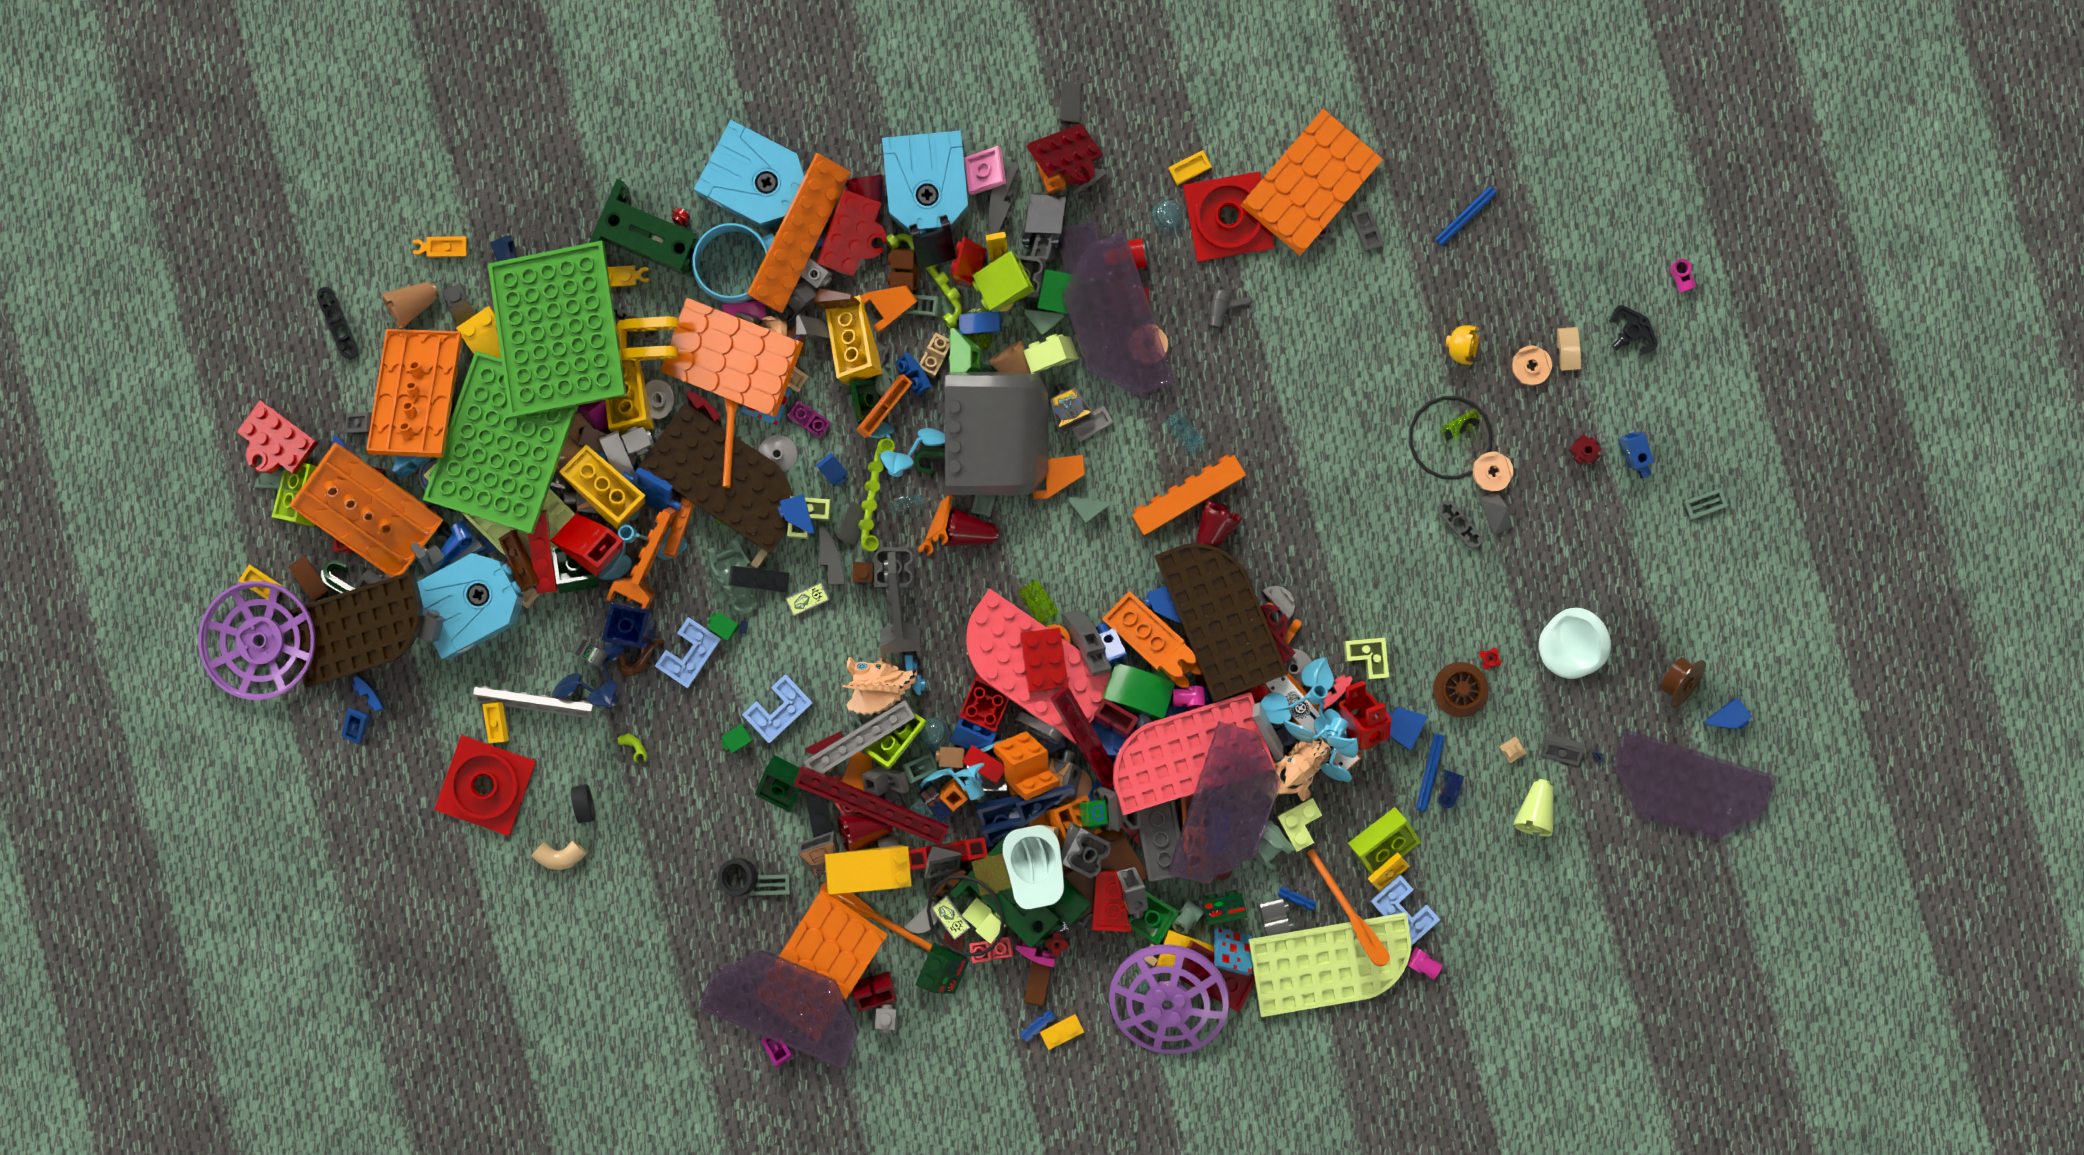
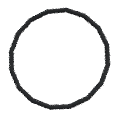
(1415, 419)
(994, 897)

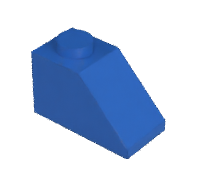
(832, 470)
(797, 513)
(1162, 604)
(1730, 716)
(969, 734)

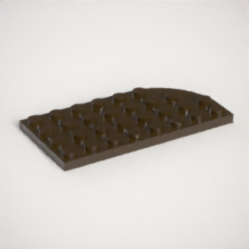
(692, 461)
(1220, 619)
(361, 628)

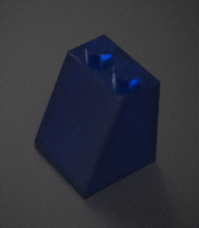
(629, 626)

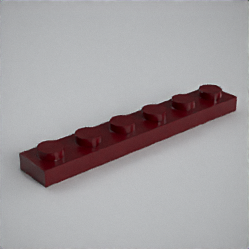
(1084, 736)

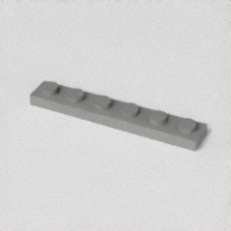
(537, 703)
(861, 738)

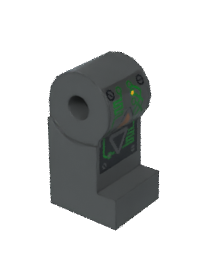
(589, 652)

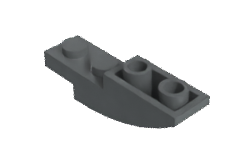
(1000, 209)
(1088, 640)

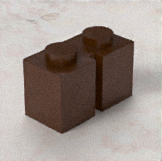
(903, 269)

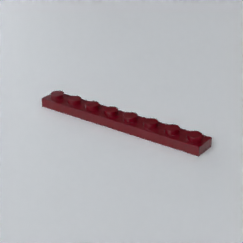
(871, 805)

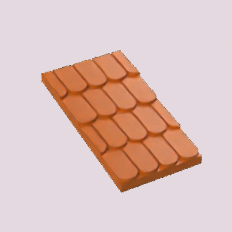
(1311, 182)
(732, 357)
(414, 393)
(365, 511)
(834, 942)

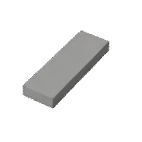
(617, 453)
(1267, 731)

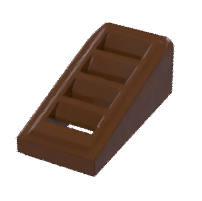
(832, 299)

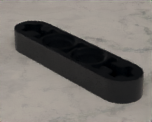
(336, 323)

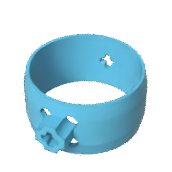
(706, 238)

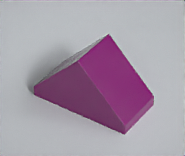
(595, 414)
(777, 1051)

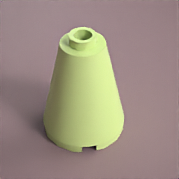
(1537, 810)

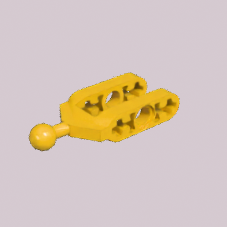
(646, 324)

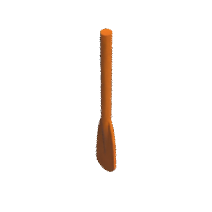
(731, 407)
(863, 909)
(1366, 937)

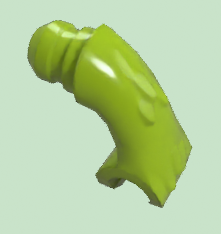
(629, 739)

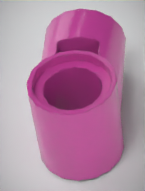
(1687, 285)
(1192, 697)
(1422, 963)

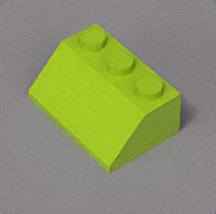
(285, 496)
(891, 746)
(1383, 840)

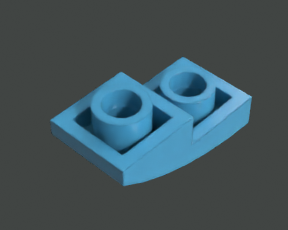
(911, 664)

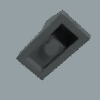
(459, 303)
(358, 422)
(428, 559)

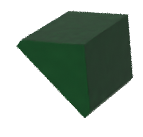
(864, 398)
(1070, 905)

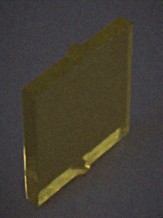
(993, 873)

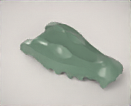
(720, 565)
(1271, 844)

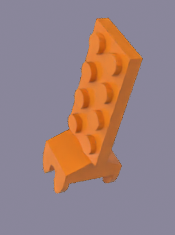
(635, 586)
(1152, 639)

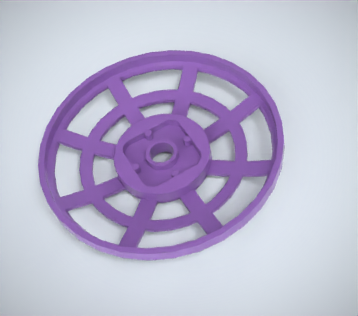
(247, 644)
(1172, 992)

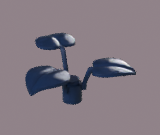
(605, 694)

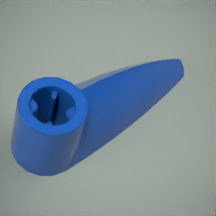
(457, 542)

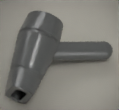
(1220, 304)

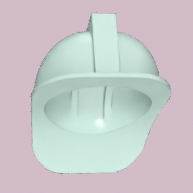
(1034, 866)

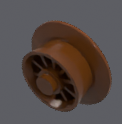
(1682, 680)
(1460, 689)

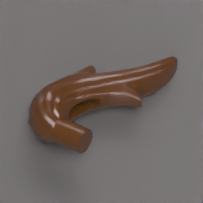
(640, 663)

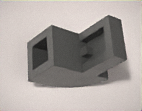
(880, 780)

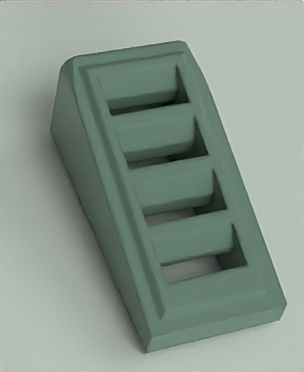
(936, 306)

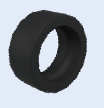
(582, 803)
(752, 877)

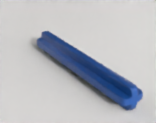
(1465, 216)
(1430, 772)

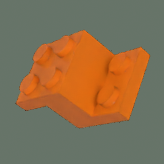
(1026, 765)
(1061, 816)

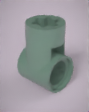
(1187, 916)

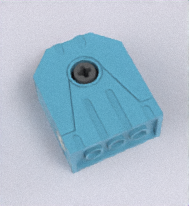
(925, 167)
(740, 171)
(457, 594)

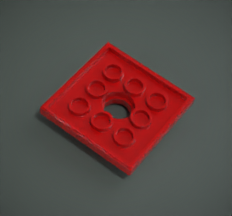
(1210, 235)
(509, 777)

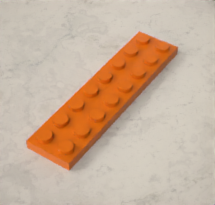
(798, 233)

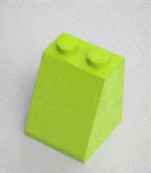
(1002, 282)

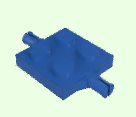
(656, 491)

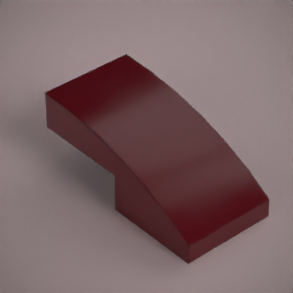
(699, 403)

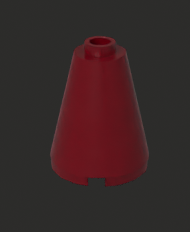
(868, 186)
(968, 530)
(861, 830)

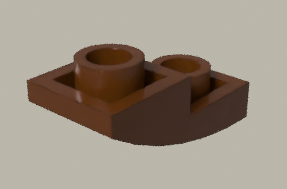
(308, 578)
(942, 889)
(1037, 984)

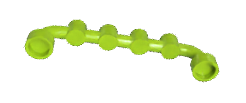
(940, 279)
(871, 543)

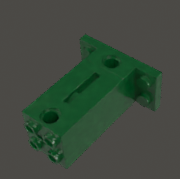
(644, 233)
(1021, 920)

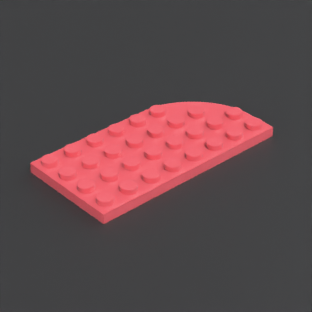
(998, 659)
(1168, 755)

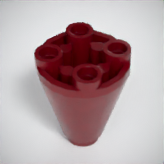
(1216, 524)

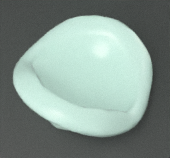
(1574, 643)

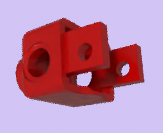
(1371, 721)

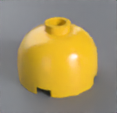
(1463, 344)

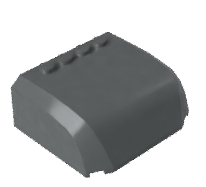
(995, 433)

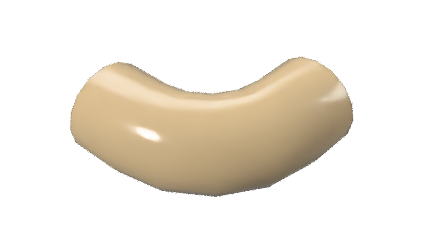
(559, 859)

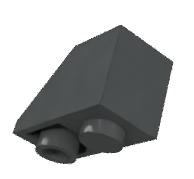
(800, 299)

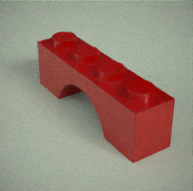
(542, 555)
(970, 849)

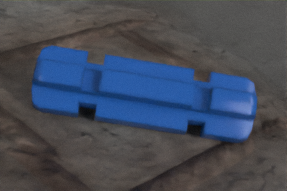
(1297, 898)
(1038, 1025)

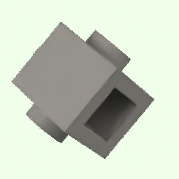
(810, 274)
(637, 441)
(886, 1018)

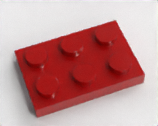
(1044, 660)

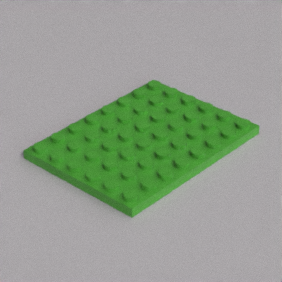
(557, 329)
(494, 462)

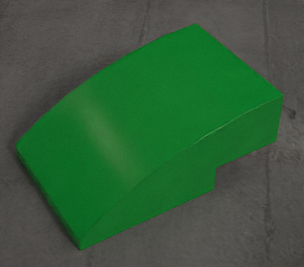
(1052, 290)
(1139, 691)
(1155, 920)

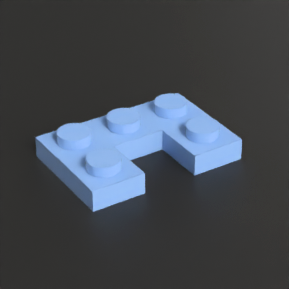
(686, 670)
(794, 705)
(1388, 904)

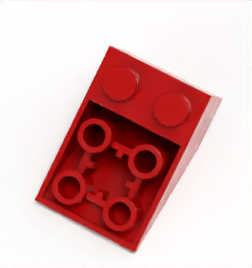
(969, 261)
(588, 543)
(984, 705)

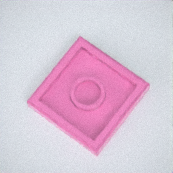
(984, 170)

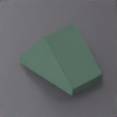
(1043, 321)
(1087, 508)
(920, 768)

